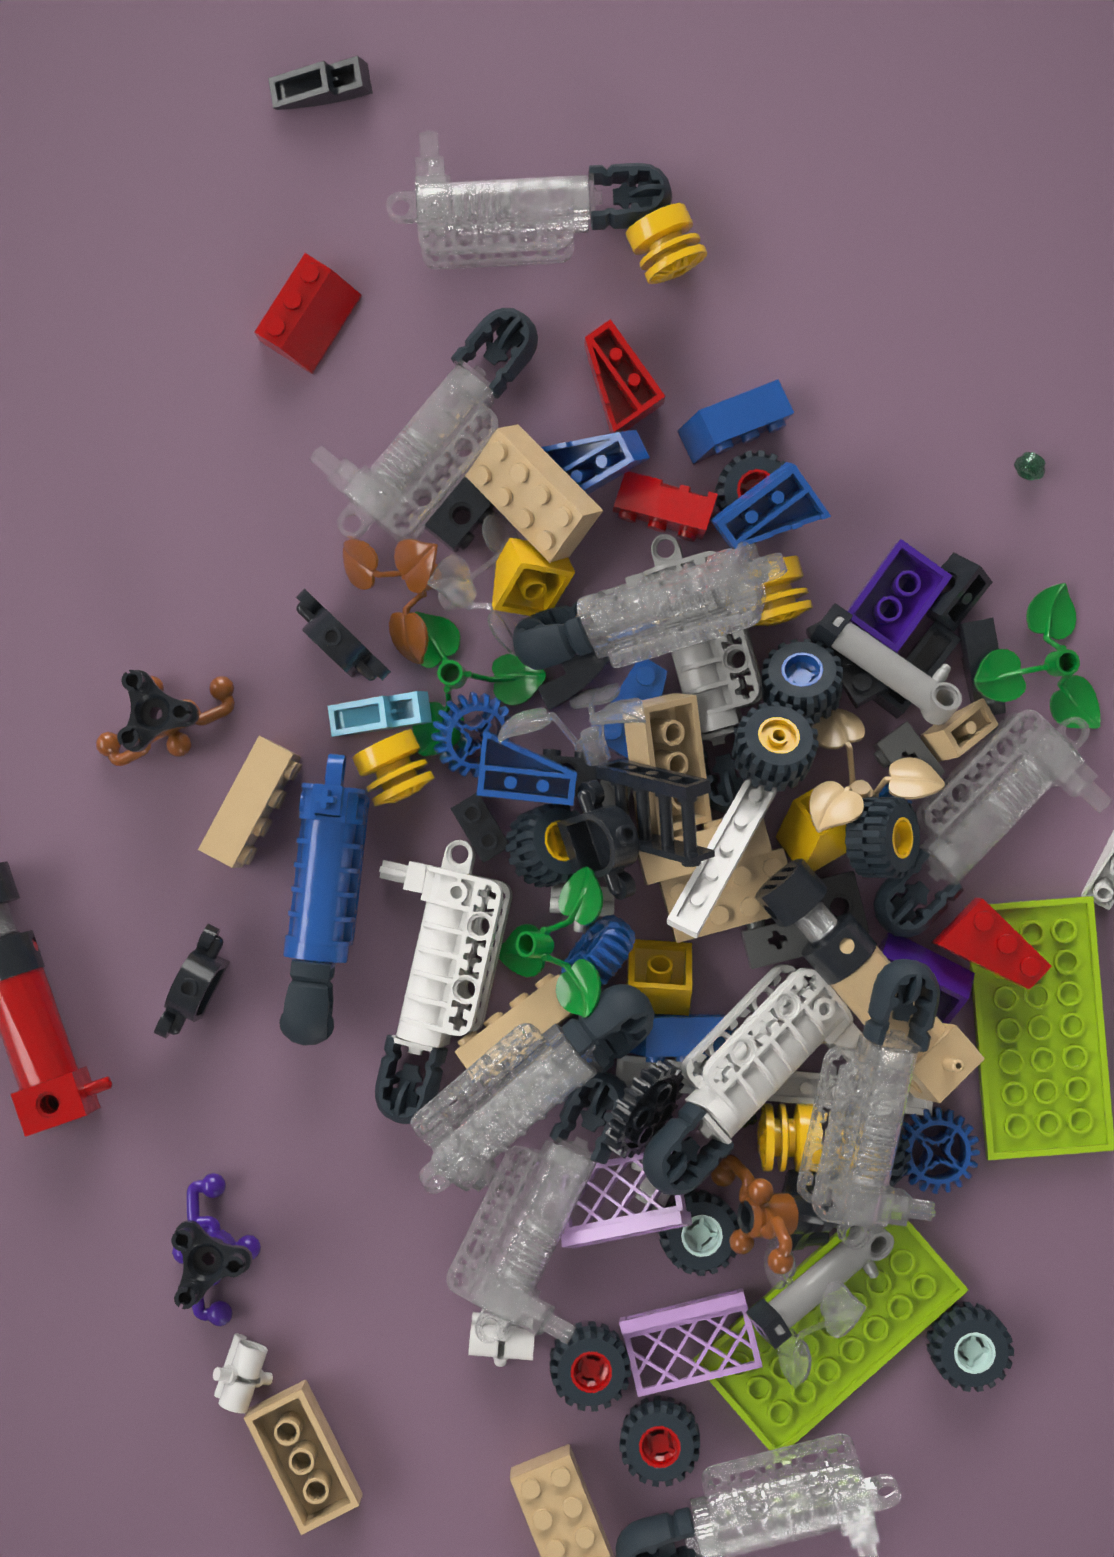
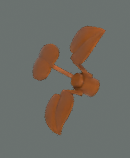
(415, 566)

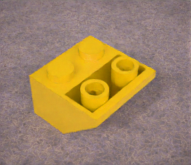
(802, 840)

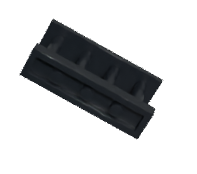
(665, 785)

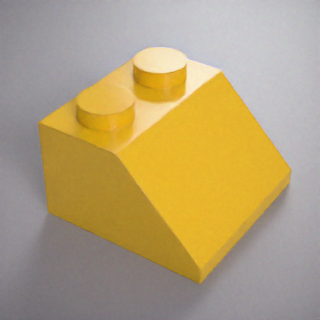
(527, 581)
(663, 974)

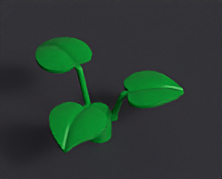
(1001, 672)
(513, 680)
(529, 947)

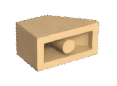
(960, 731)

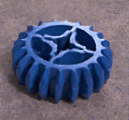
(467, 744)
(605, 946)
(958, 1167)

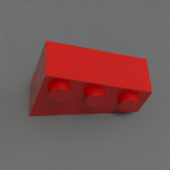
(621, 379)
(664, 506)
(993, 944)

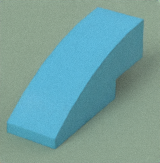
(379, 713)

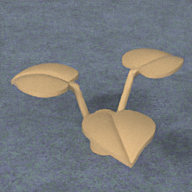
(838, 806)

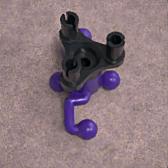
(192, 1245)

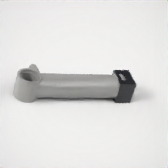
(888, 667)
(777, 1316)

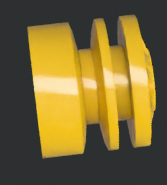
(666, 242)
(781, 598)
(393, 767)
(784, 1136)

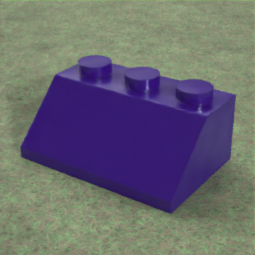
(898, 595)
(953, 979)

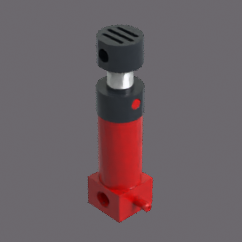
(35, 1032)

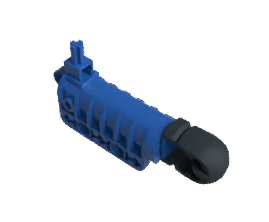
(323, 900)

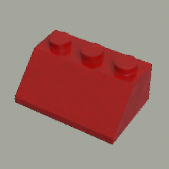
(307, 313)

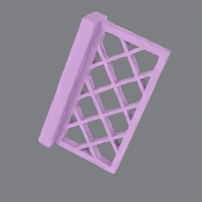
(624, 1226)
(682, 1314)

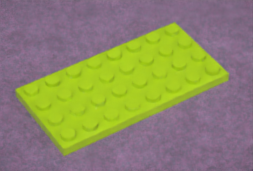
(1045, 1044)
(900, 1303)

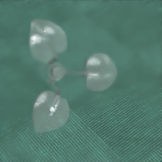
(456, 585)
(593, 738)
(838, 1308)

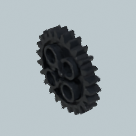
(644, 1108)

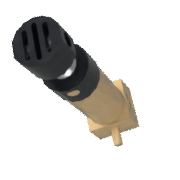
(850, 963)

